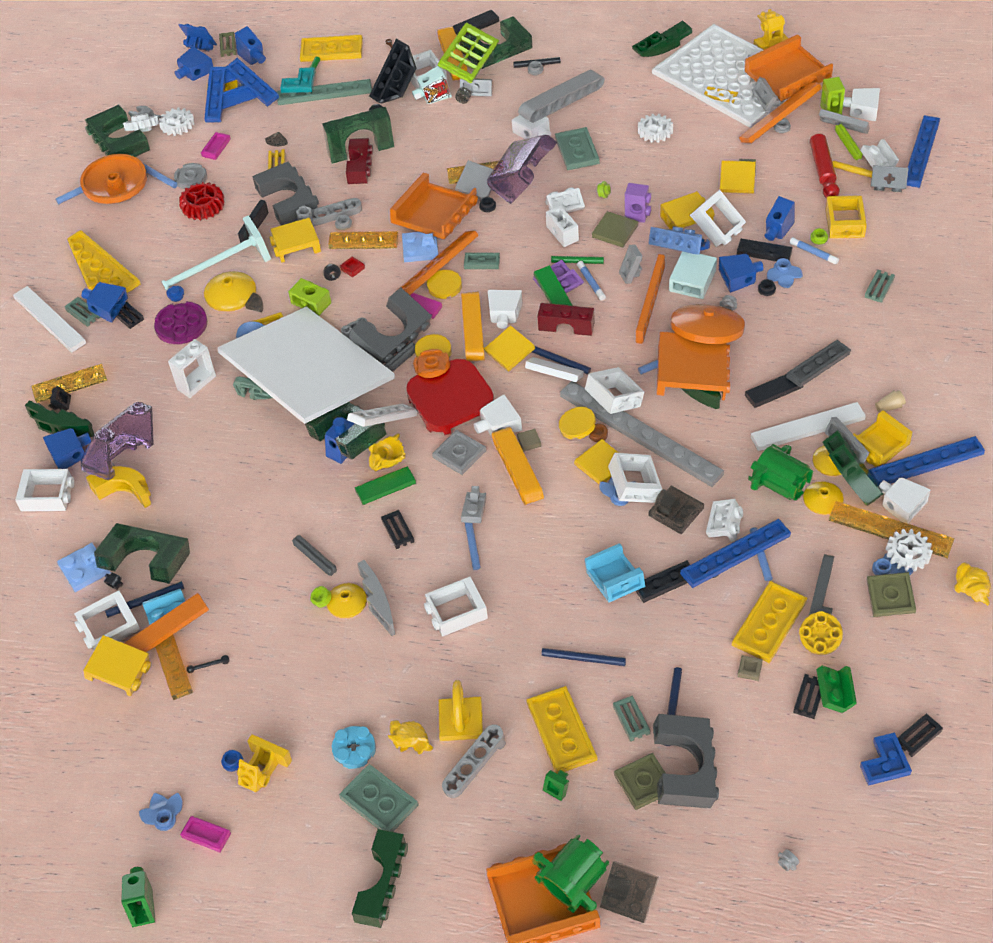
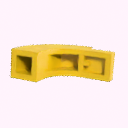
(124, 480)

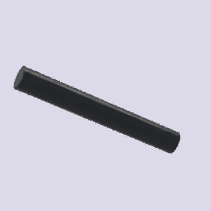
(546, 61)

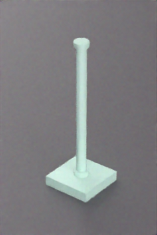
(255, 239)

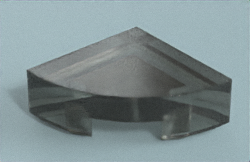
(276, 140)
(255, 303)

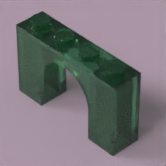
(516, 42)
(106, 123)
(339, 130)
(353, 440)
(126, 539)

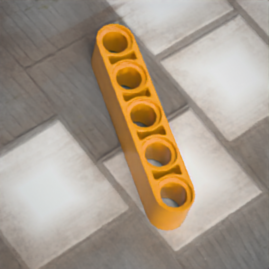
(446, 37)
(472, 326)
(517, 466)

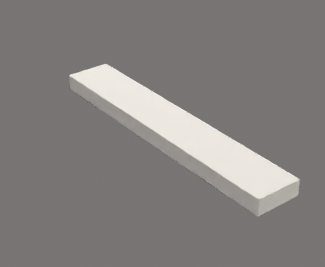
(49, 319)
(382, 414)
(806, 426)

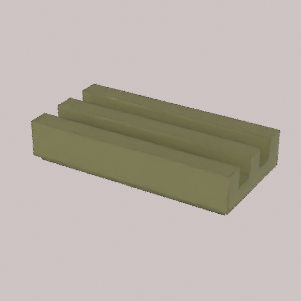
(227, 51)

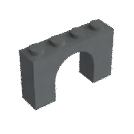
(285, 178)
(384, 347)
(696, 737)

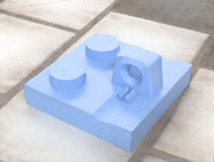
(419, 246)
(81, 568)

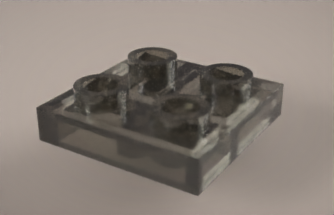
(675, 509)
(629, 892)

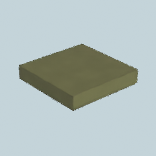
(615, 229)
(891, 594)
(640, 780)

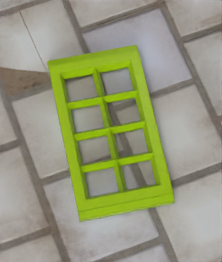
(456, 70)

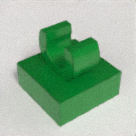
(556, 784)

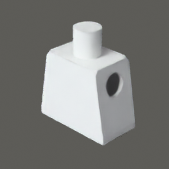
(863, 103)
(527, 129)
(504, 306)
(498, 416)
(904, 498)

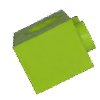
(832, 95)
(310, 295)

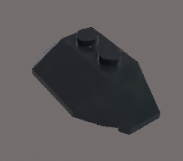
(394, 74)

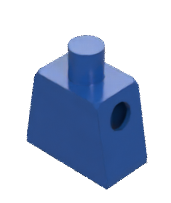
(249, 46)
(193, 64)
(780, 219)
(738, 271)
(105, 300)
(339, 426)
(66, 447)

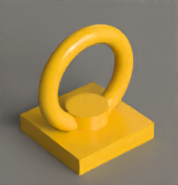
(460, 716)

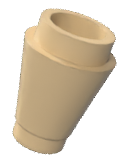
(891, 401)

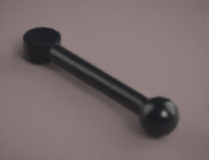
(224, 659)

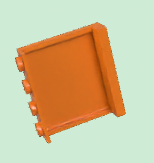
(787, 67)
(432, 208)
(692, 365)
(529, 909)

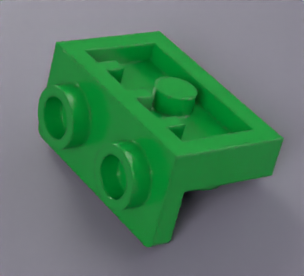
(836, 688)

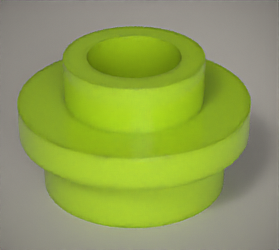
(603, 189)
(819, 236)

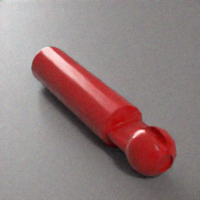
(824, 165)

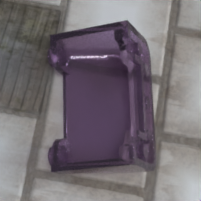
(511, 173)
(126, 430)

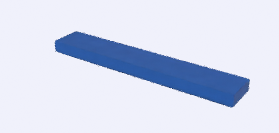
(922, 150)
(928, 461)
(735, 553)

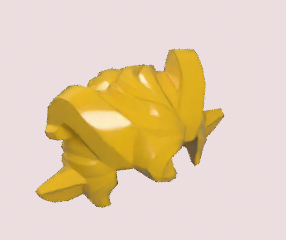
(386, 453)
(973, 583)
(409, 735)

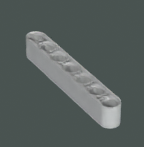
(561, 96)

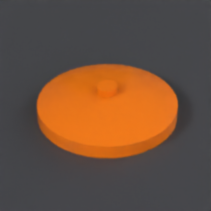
(113, 178)
(707, 324)

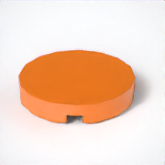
(431, 363)

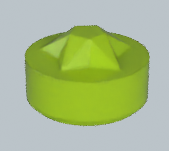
(320, 596)

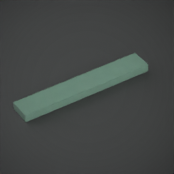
(327, 92)

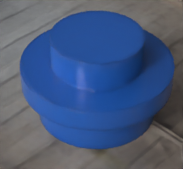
(175, 293)
(230, 760)

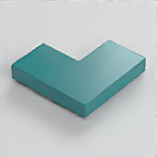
(303, 83)

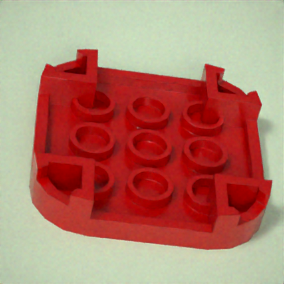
(451, 397)

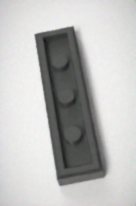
(818, 363)

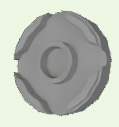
(190, 175)

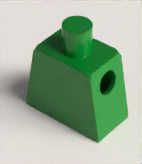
(134, 889)

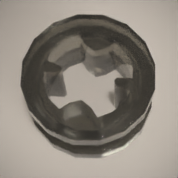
(459, 95)

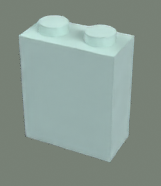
(692, 274)

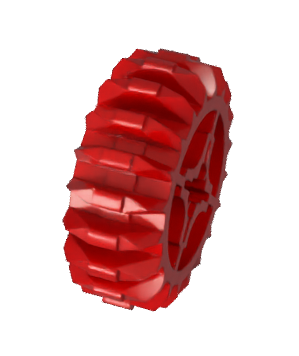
(201, 201)

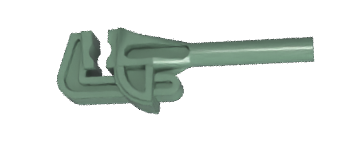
(242, 384)

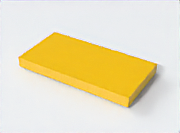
(331, 48)
(769, 622)
(561, 730)

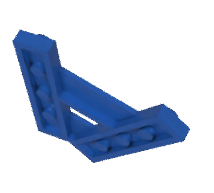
(252, 88)

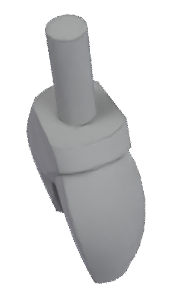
(143, 109)

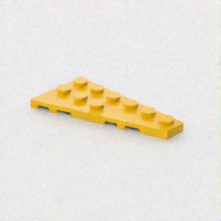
(99, 265)

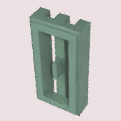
(481, 261)
(885, 276)
(89, 318)
(638, 732)

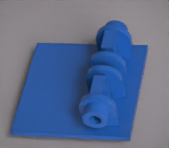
(197, 37)

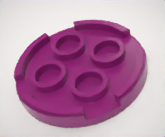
(180, 323)

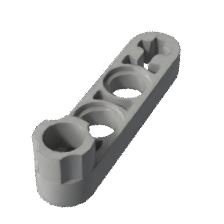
(306, 212)
(470, 759)

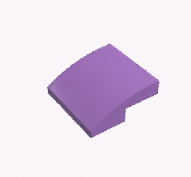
(568, 278)

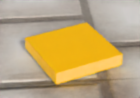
(737, 176)
(509, 348)
(596, 461)

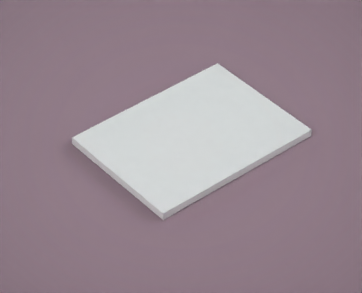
(716, 61)
(306, 364)

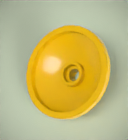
(229, 291)

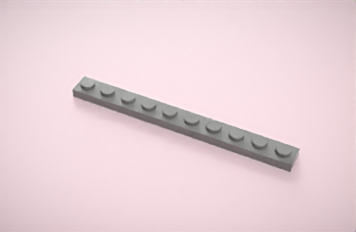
(646, 436)

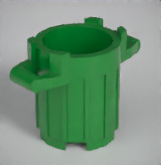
(780, 472)
(572, 873)

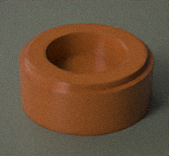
(599, 432)

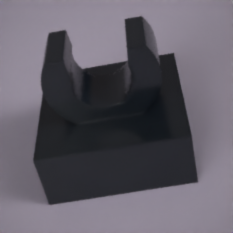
(59, 399)

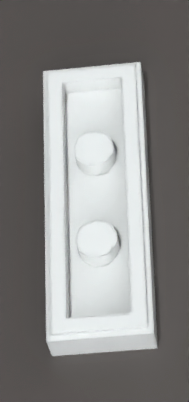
(554, 369)

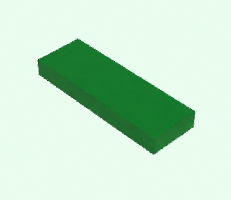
(551, 286)
(385, 485)

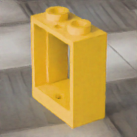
(838, 229)

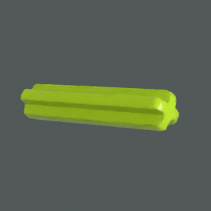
(848, 141)

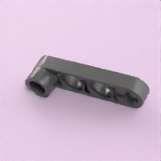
(821, 586)

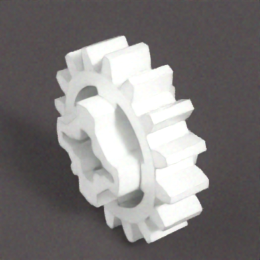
(176, 121)
(141, 122)
(655, 128)
(909, 550)

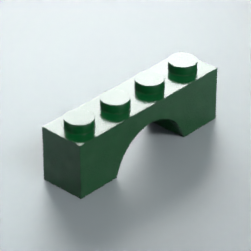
(372, 904)

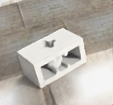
(562, 226)

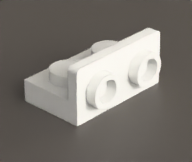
(880, 155)
(570, 200)
(724, 519)

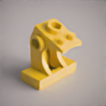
(770, 22)
(265, 754)

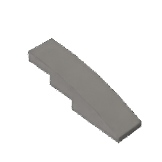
(376, 598)

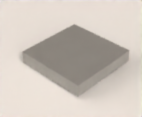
(473, 177)
(459, 452)

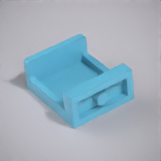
(614, 573)

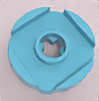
(353, 735)

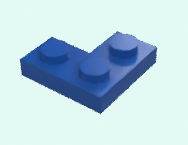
(891, 761)

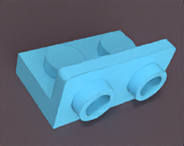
(161, 605)

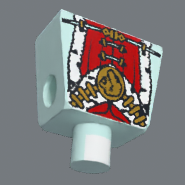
(432, 86)

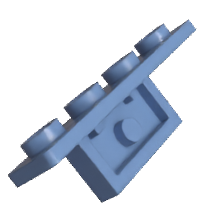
(676, 239)

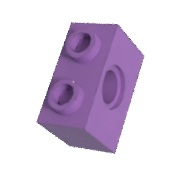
(637, 202)

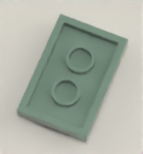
(577, 148)
(378, 799)

